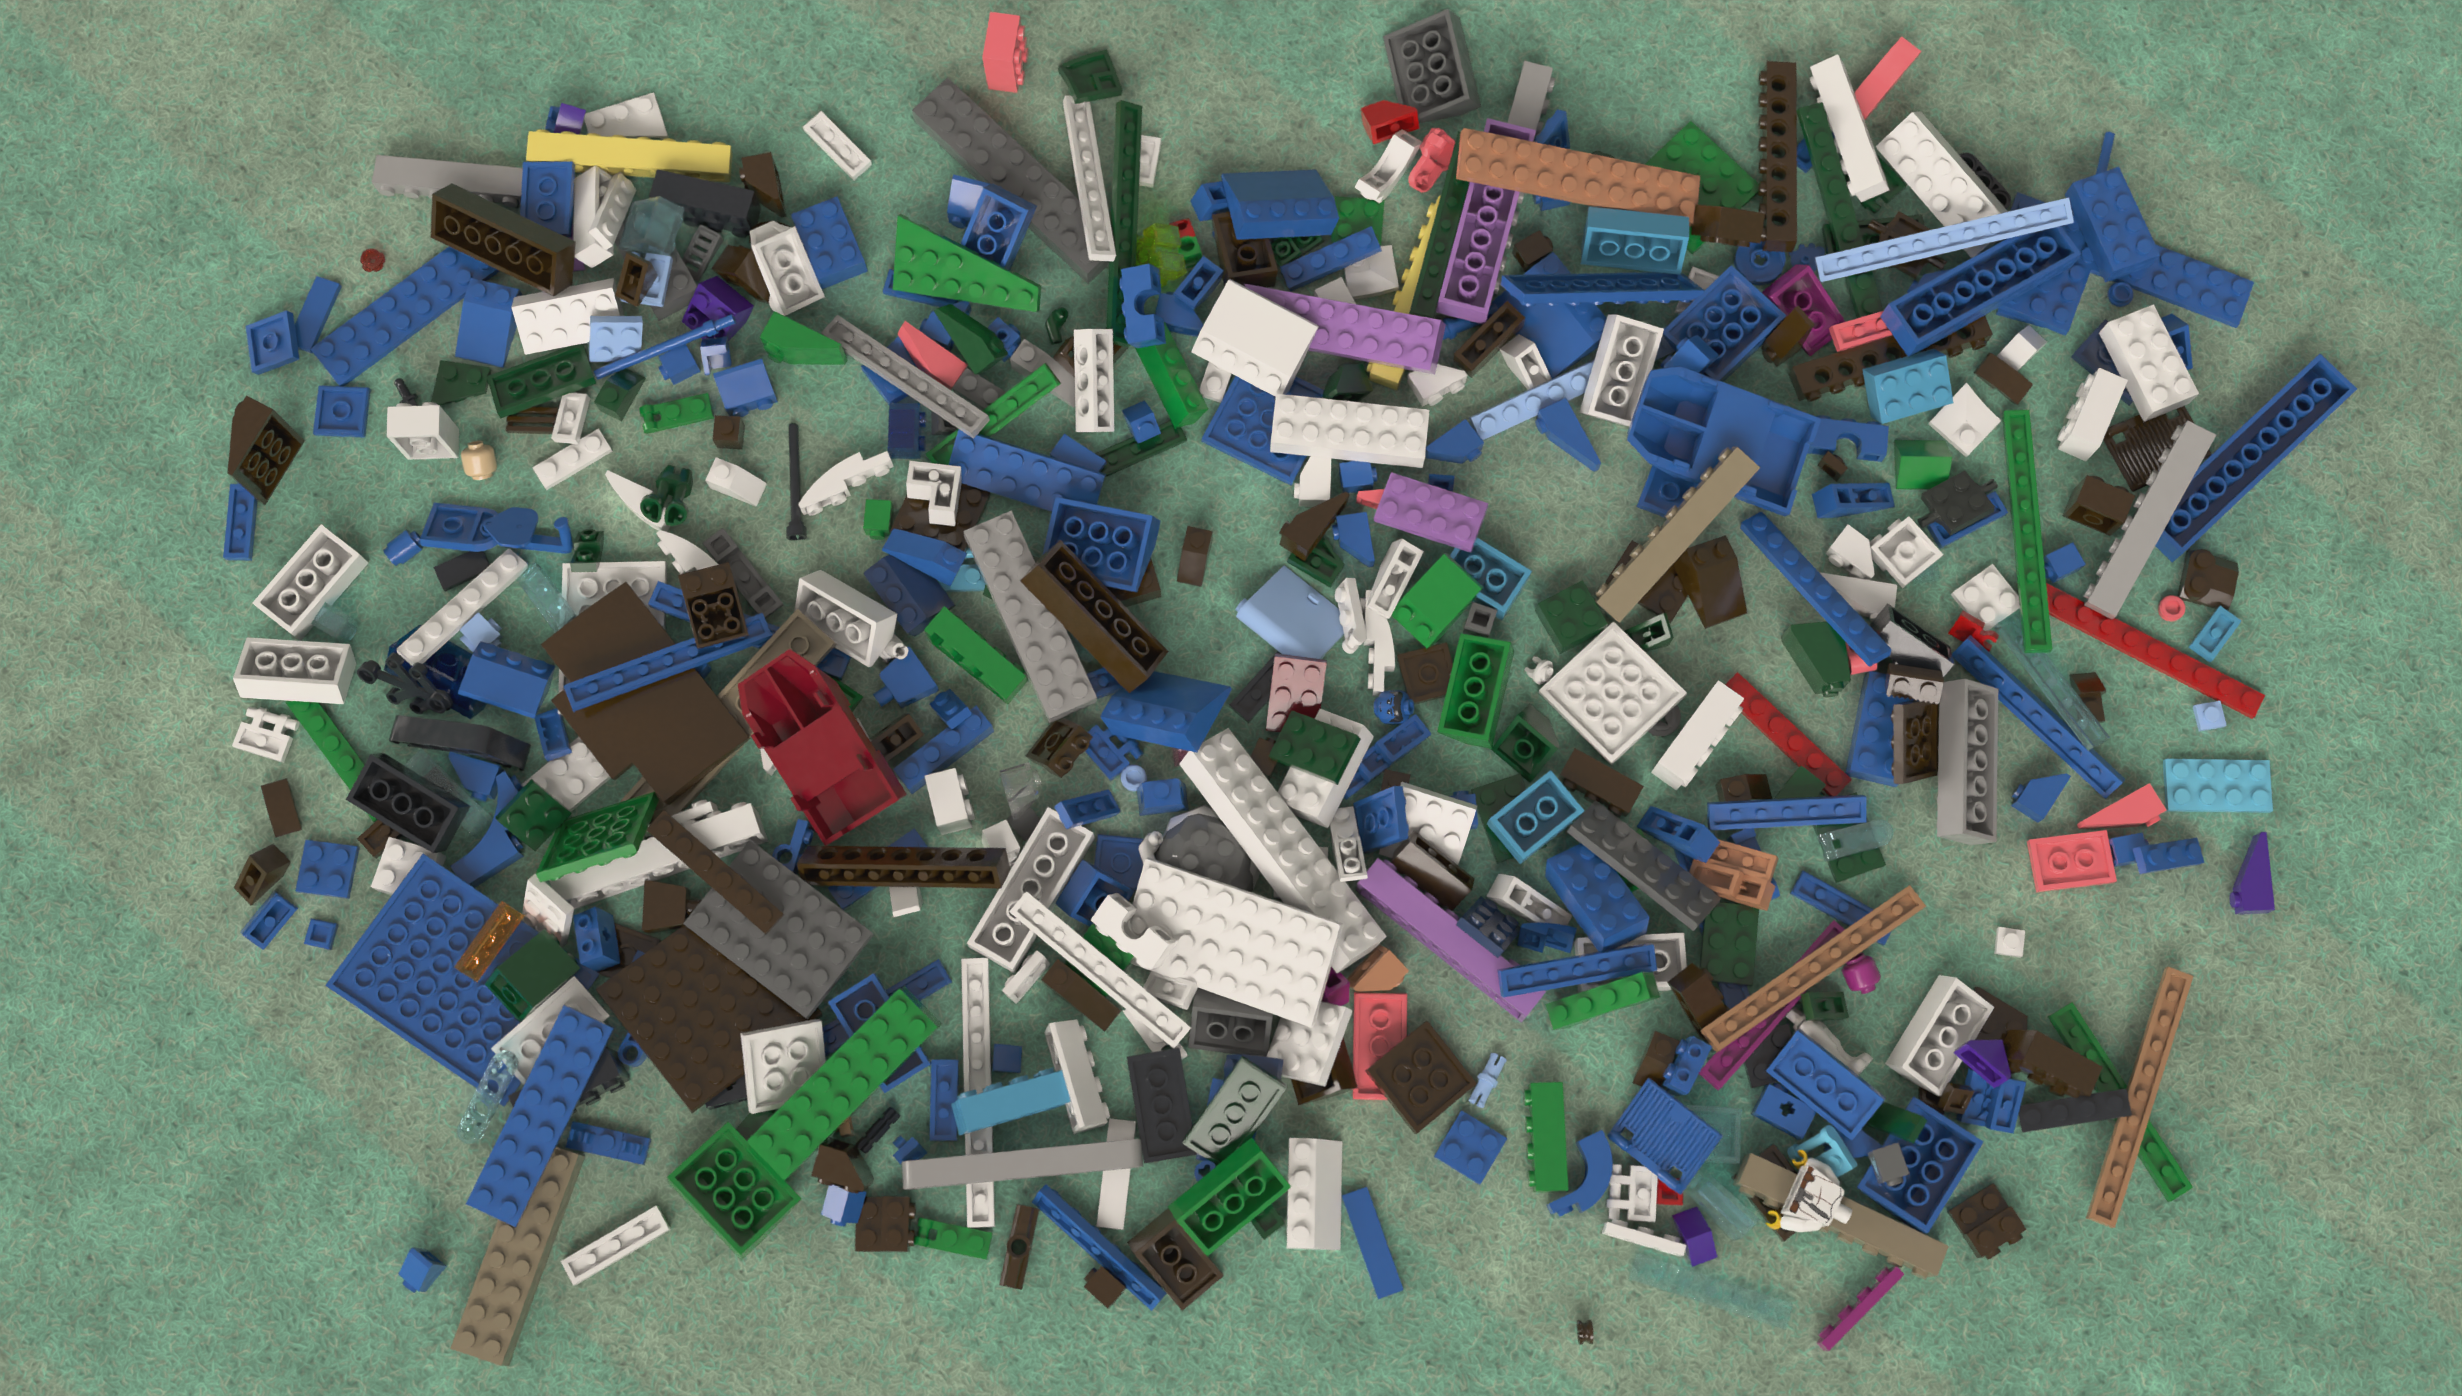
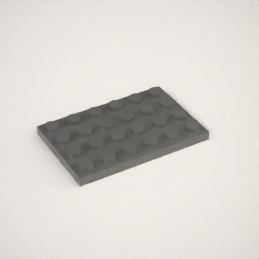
(805, 948)

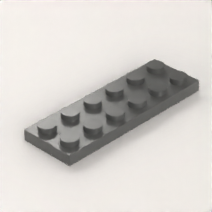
(1644, 865)

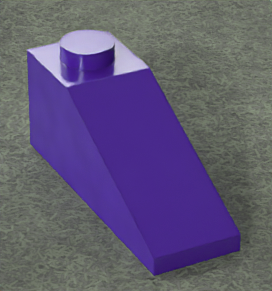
(2253, 885)

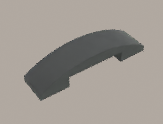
(746, 577)

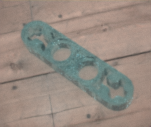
(489, 1098)

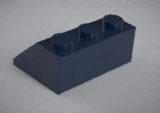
(908, 593)

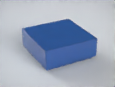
(321, 934)

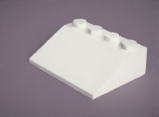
(1255, 339)

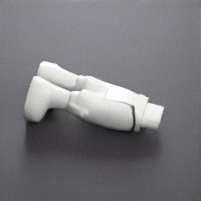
(1823, 1036)

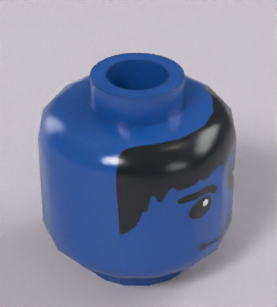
(1393, 707)

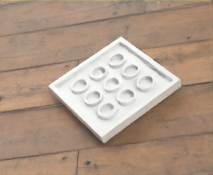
(1612, 693)

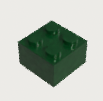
(1571, 617)

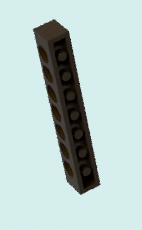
(1783, 77)
(1875, 352)
(904, 866)

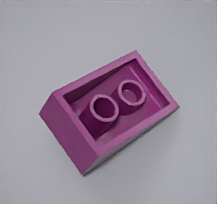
(1803, 288)

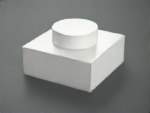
(2009, 942)

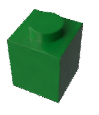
(878, 518)

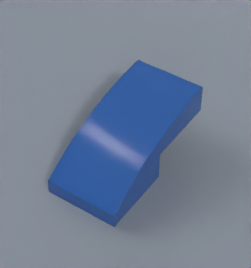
(1538, 935)

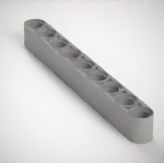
(1022, 1164)

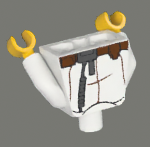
(1812, 1199)

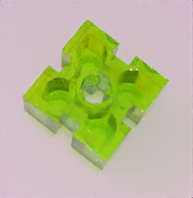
(1160, 248)

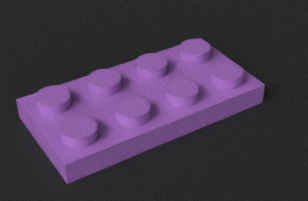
(1431, 512)

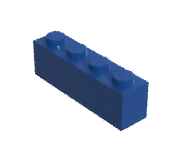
(943, 750)

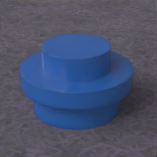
(2120, 294)

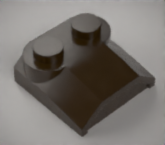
(2208, 579)

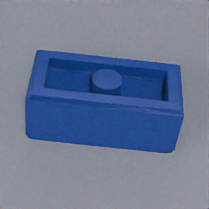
(268, 920)

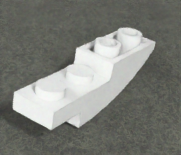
(832, 485)
(687, 555)
(1383, 653)
(1347, 845)

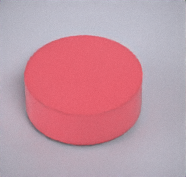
(2171, 608)

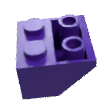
(714, 301)

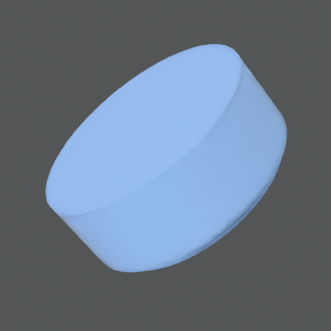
(1132, 777)

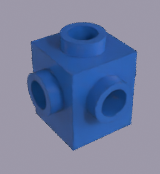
(1008, 334)

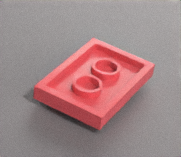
(2071, 861)

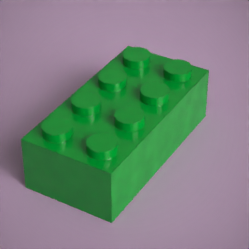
(1229, 1197)

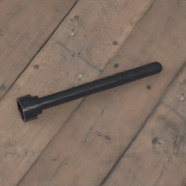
(796, 526)

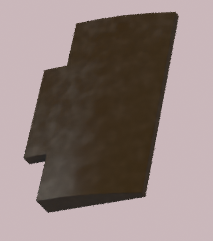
(667, 728)

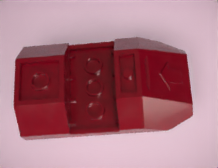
(817, 745)

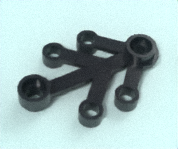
(435, 699)

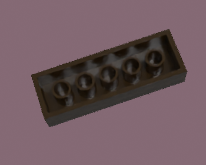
(502, 239)
(1094, 616)

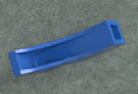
(497, 847)

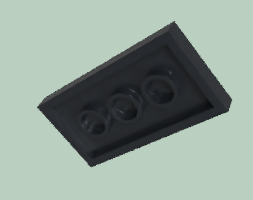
(1160, 1104)

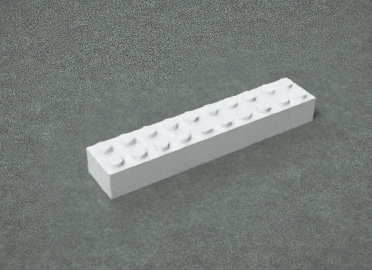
(1279, 843)

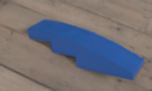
(1388, 752)

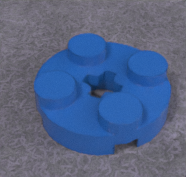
(1756, 273)

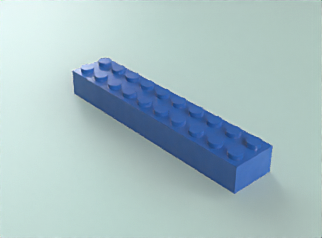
(2254, 452)

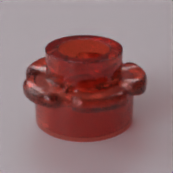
(369, 255)

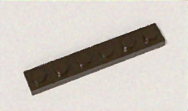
(715, 872)

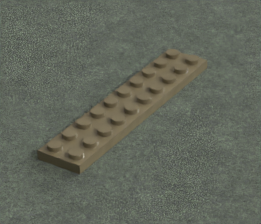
(795, 634)

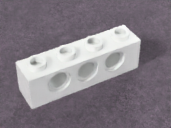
(1094, 380)

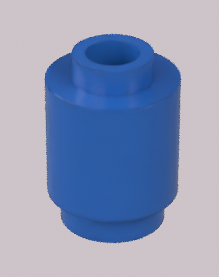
(403, 547)

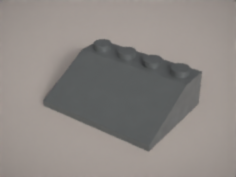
(1433, 67)

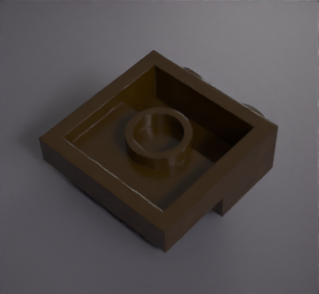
(1059, 746)
(1987, 1222)
(885, 1225)

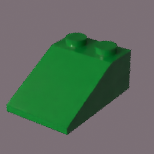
(798, 344)
(1436, 601)

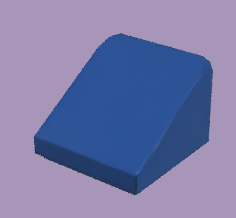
(1007, 1058)

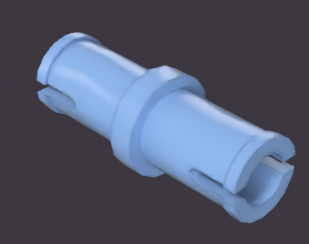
(1487, 1080)

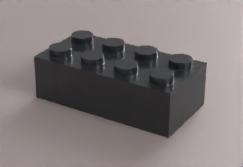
(709, 202)
(408, 802)
(607, 1076)

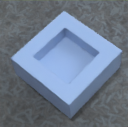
(2209, 716)

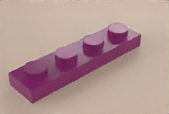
(1867, 1299)

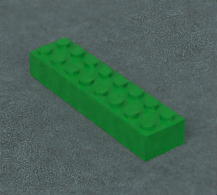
(844, 1082)

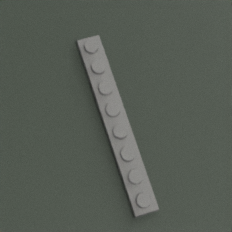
(906, 377)

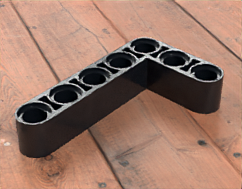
(461, 738)

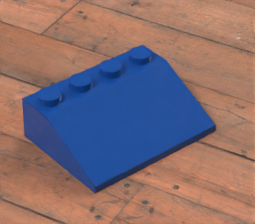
(1279, 204)
(1730, 319)
(1560, 332)
(1106, 540)
(1166, 710)
(1934, 1167)

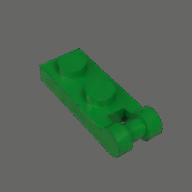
(676, 413)
(954, 1239)

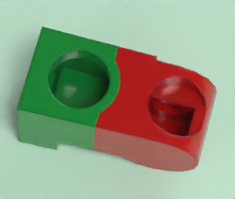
(1189, 244)

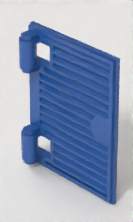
(1665, 1135)

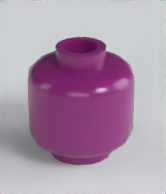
(1861, 973)

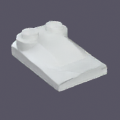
(785, 267)

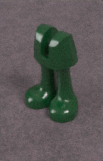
(669, 484)

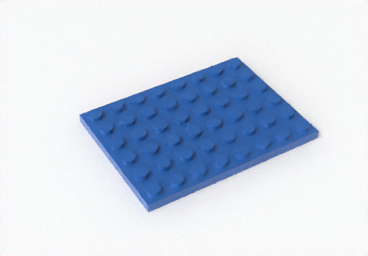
(408, 978)

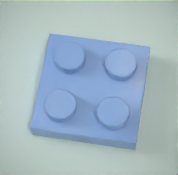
(614, 337)

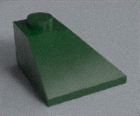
(1527, 743)

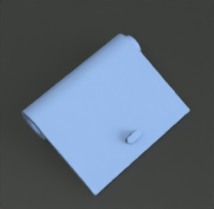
(1292, 616)

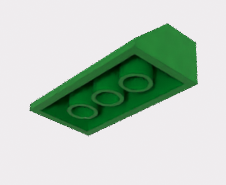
(1476, 690)

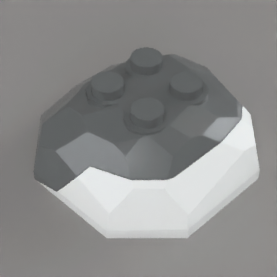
(1205, 846)

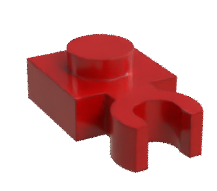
(1969, 625)

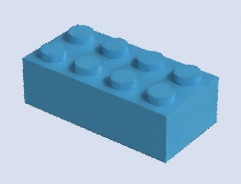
(1635, 240)
(1011, 1102)

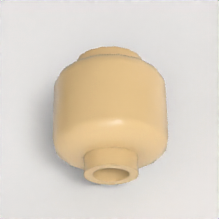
(479, 460)

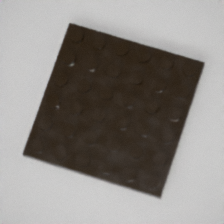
(689, 1012)

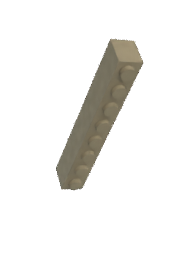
(1676, 533)
(1865, 1226)

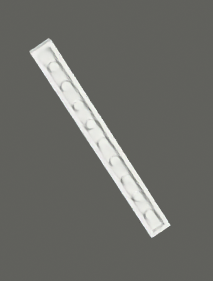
(977, 1076)

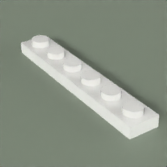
(462, 608)

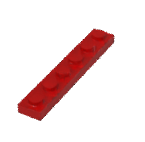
(1788, 736)

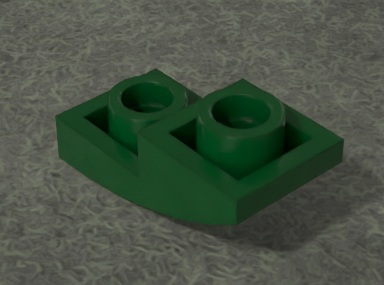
(1291, 248)
(588, 551)

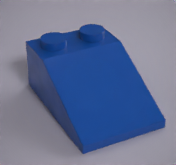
(487, 323)

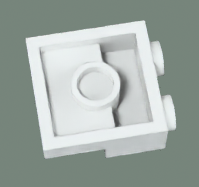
(1904, 551)

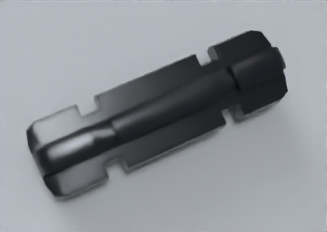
(877, 1130)

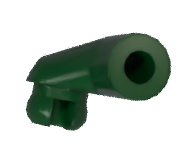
(1054, 324)

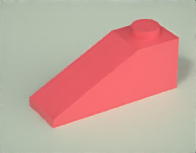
(931, 357)
(2131, 811)

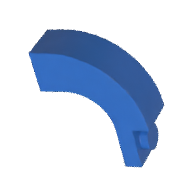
(1598, 1172)

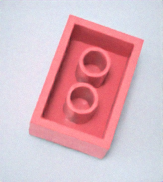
(1005, 52)

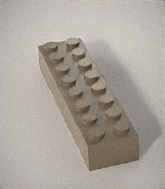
(515, 1266)

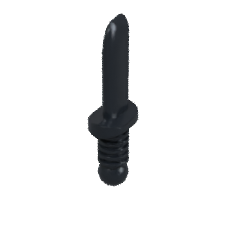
(405, 393)

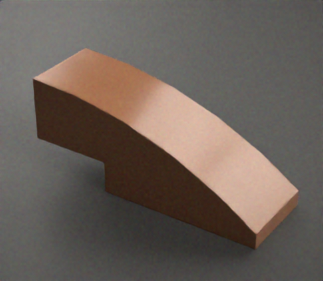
(1734, 885)

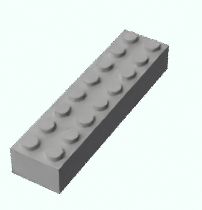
(1034, 630)

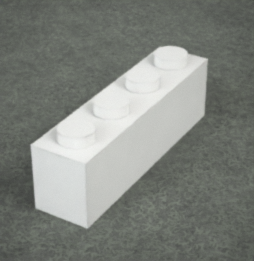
(588, 195)

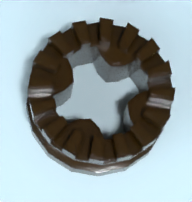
(1585, 1332)

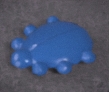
(1806, 255)

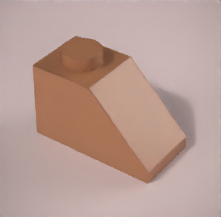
(1378, 971)

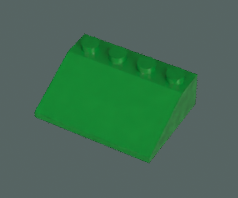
(734, 1190)

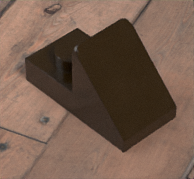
(2090, 690)

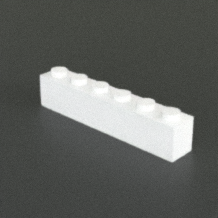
(1849, 129)

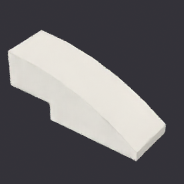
(631, 495)

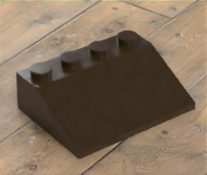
(260, 448)

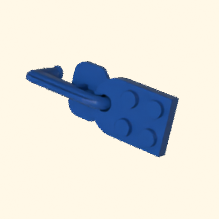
(483, 528)

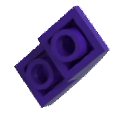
(569, 119)

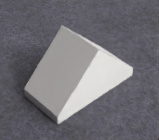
(2022, 348)

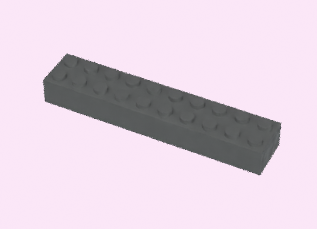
(998, 159)

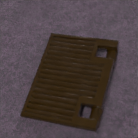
(2143, 445)

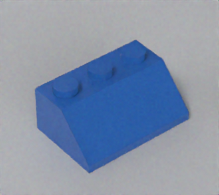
(507, 679)

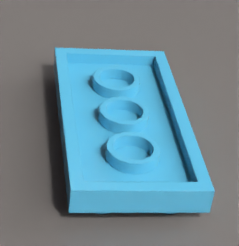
(2217, 785)

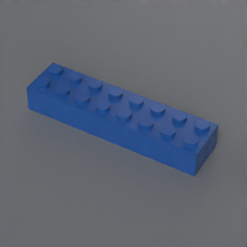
(1978, 287)

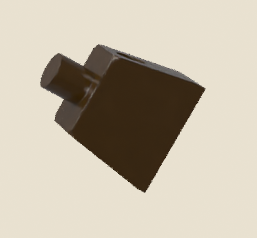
(666, 906)

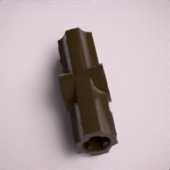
(1016, 1265)

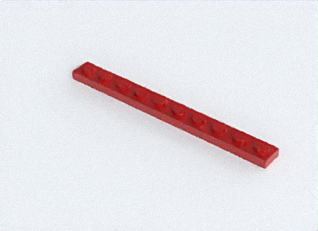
(2154, 653)

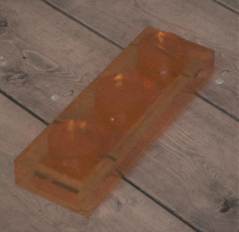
(489, 941)

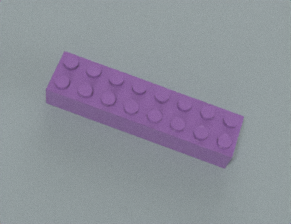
(1480, 242)
(1366, 331)
(1439, 933)

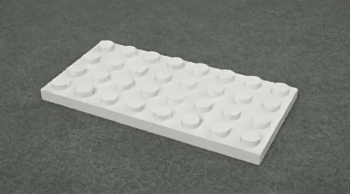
(1237, 941)

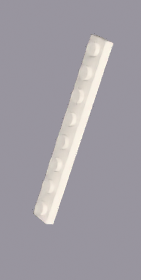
(1089, 180)
(1100, 969)

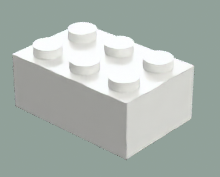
(2091, 414)
(422, 431)

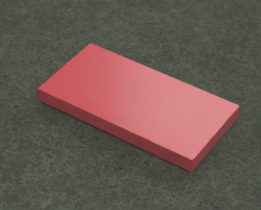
(1377, 1028)

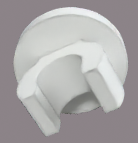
(1542, 672)

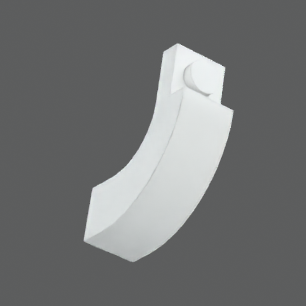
(1390, 167)

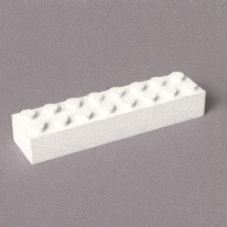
(720, 832)

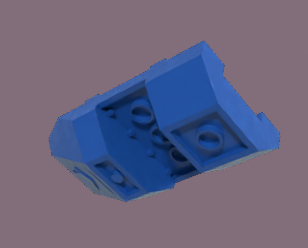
(1691, 418)

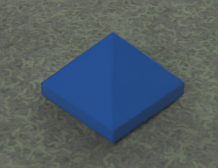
(1442, 481)

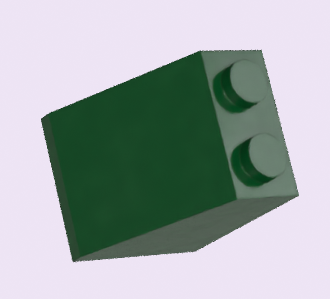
(1819, 656)
(532, 975)

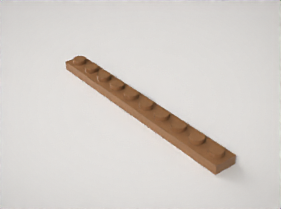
(1812, 969)
(2142, 1093)

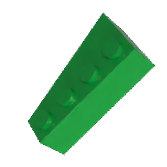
(975, 655)

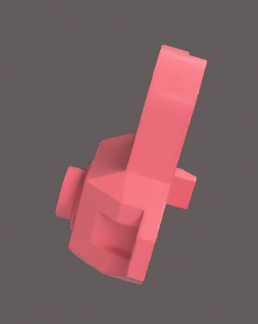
(1435, 145)

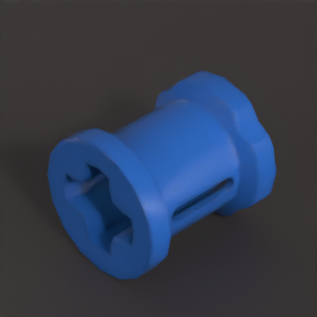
(1201, 1166)

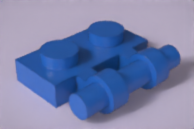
(1107, 756)

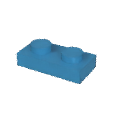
(2214, 634)

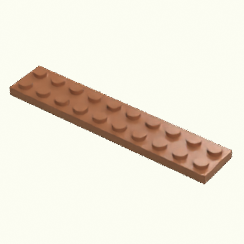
(1574, 175)

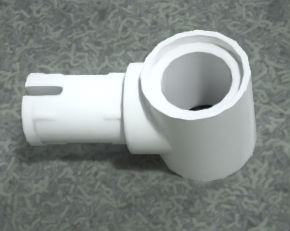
(894, 649)

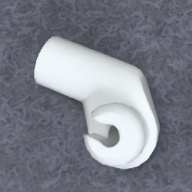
(1150, 845)

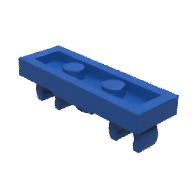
(608, 1143)

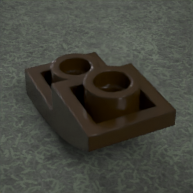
(2003, 378)
(281, 807)

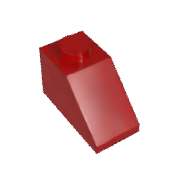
(1386, 118)

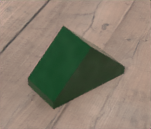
(1652, 633)

